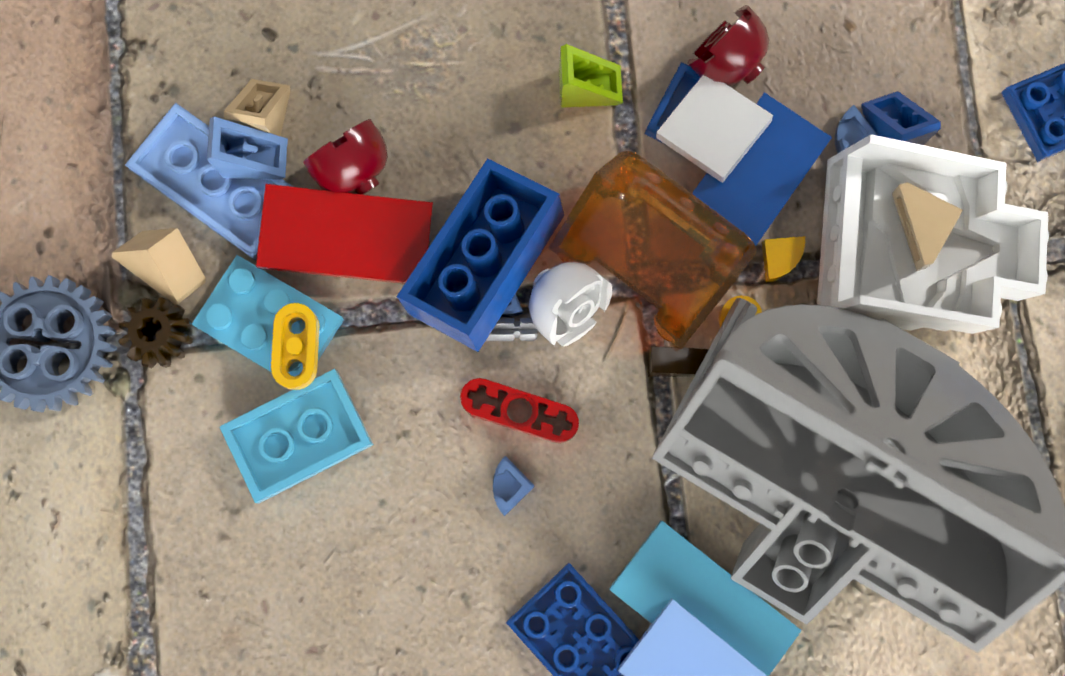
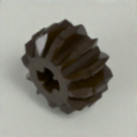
(144, 326)

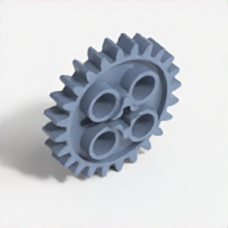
(50, 307)

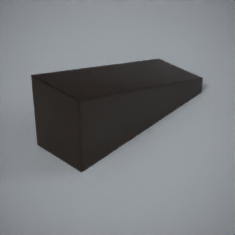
(674, 361)

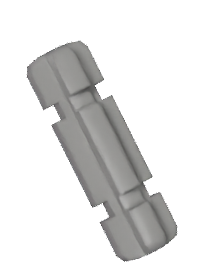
(508, 329)

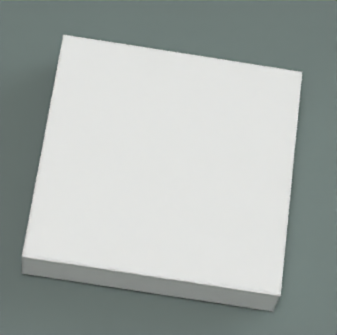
(714, 127)

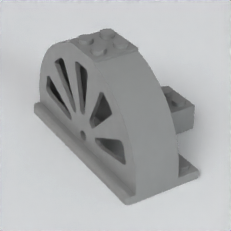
(871, 469)

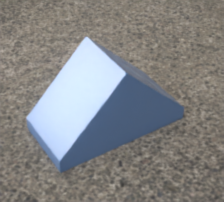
(245, 151)

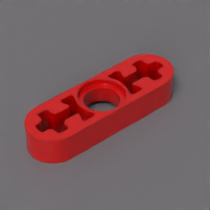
(486, 410)

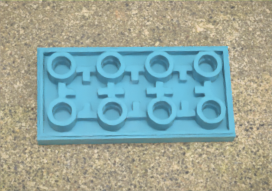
(677, 570)

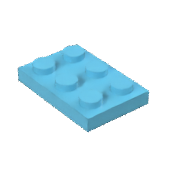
(244, 312)
(296, 436)

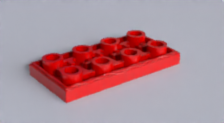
(342, 234)

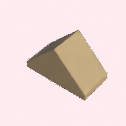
(260, 106)
(925, 222)
(162, 262)

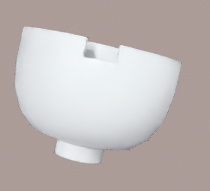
(566, 300)

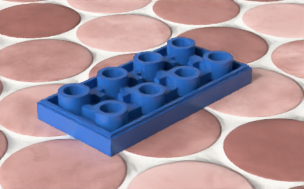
(1040, 111)
(767, 172)
(573, 628)

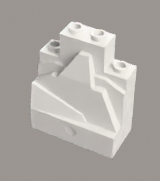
(865, 253)

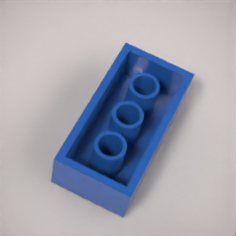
(482, 254)

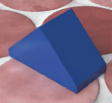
(900, 119)

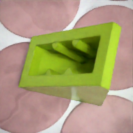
(588, 79)

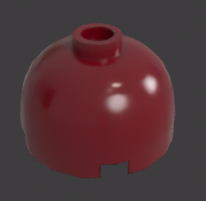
(733, 50)
(350, 160)

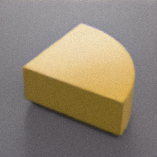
(781, 256)

